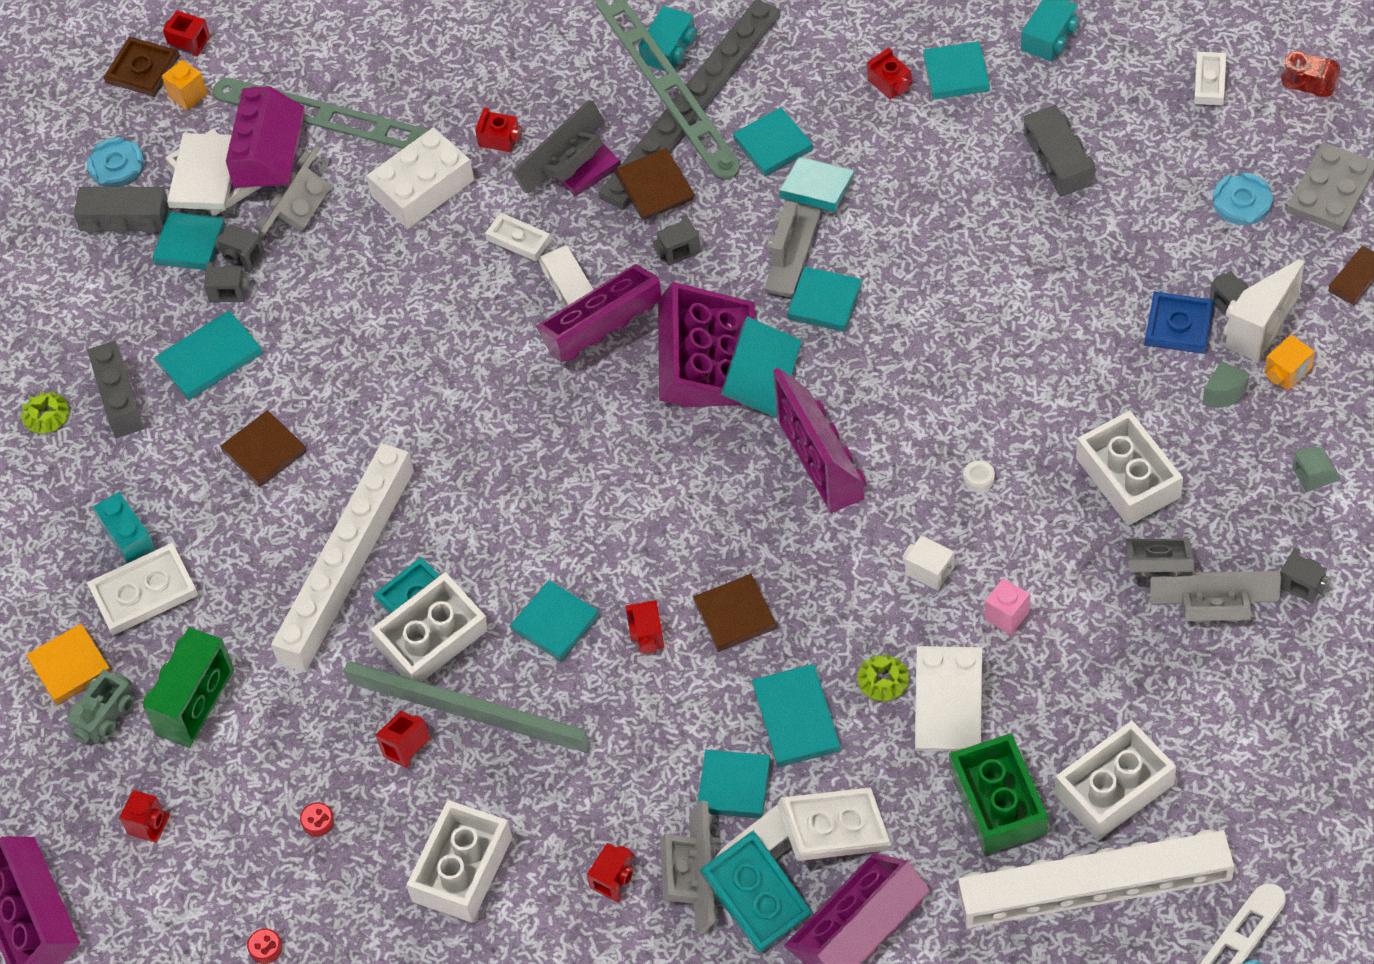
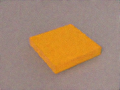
(67, 663)

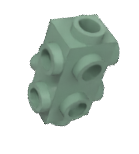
(100, 707)

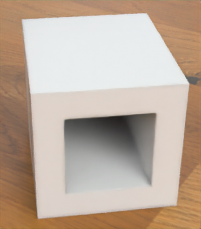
(928, 562)

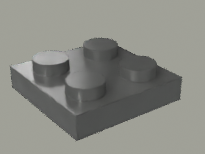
(1159, 555)

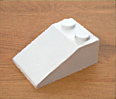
(1262, 310)
(948, 698)

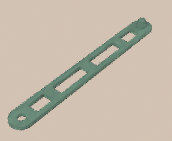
(325, 114)
(722, 162)

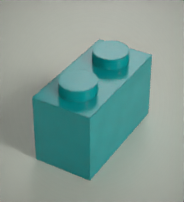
(1049, 28)
(672, 33)
(123, 528)

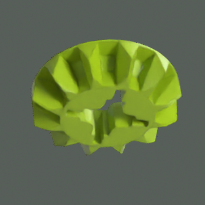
(48, 421)
(884, 689)

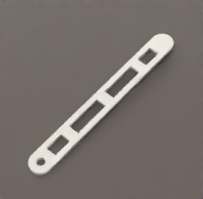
(1265, 902)

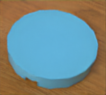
(118, 170)
(1241, 207)

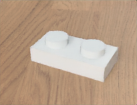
(1210, 78)
(518, 237)

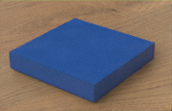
(1179, 322)

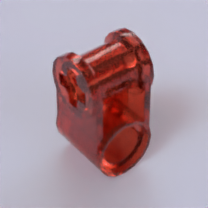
(1313, 76)

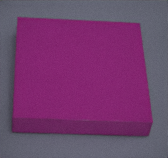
(592, 170)

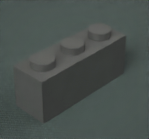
(1059, 150)
(121, 209)
(115, 389)

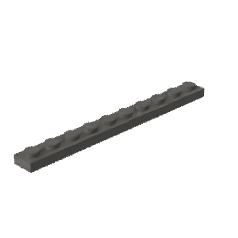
(703, 86)

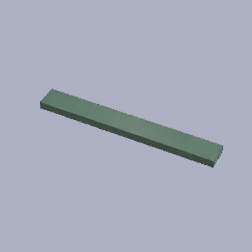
(467, 706)

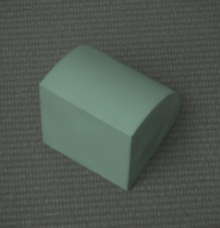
(1225, 386)
(1314, 468)

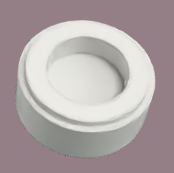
(978, 476)

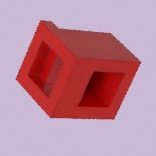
(186, 32)
(889, 74)
(497, 131)
(645, 626)
(402, 737)
(143, 816)
(611, 871)

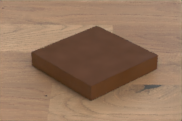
(141, 66)
(654, 184)
(263, 448)
(734, 612)

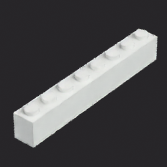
(342, 558)
(1095, 878)

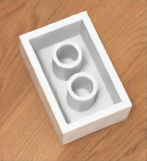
(420, 177)
(1129, 468)
(429, 629)
(1114, 780)
(459, 861)

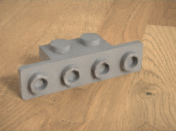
(299, 198)
(790, 246)
(1216, 594)
(680, 865)

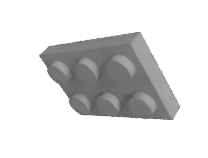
(1331, 187)

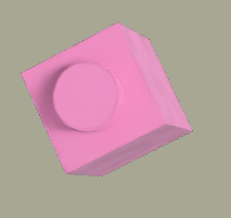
(1007, 606)

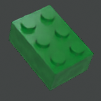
(188, 687)
(998, 794)

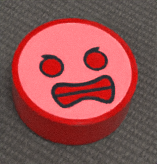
(317, 819)
(264, 946)

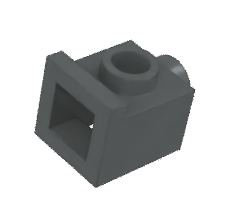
(677, 242)
(240, 247)
(226, 283)
(1225, 289)
(1304, 577)

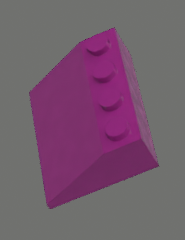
(697, 344)
(817, 444)

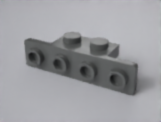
(563, 150)

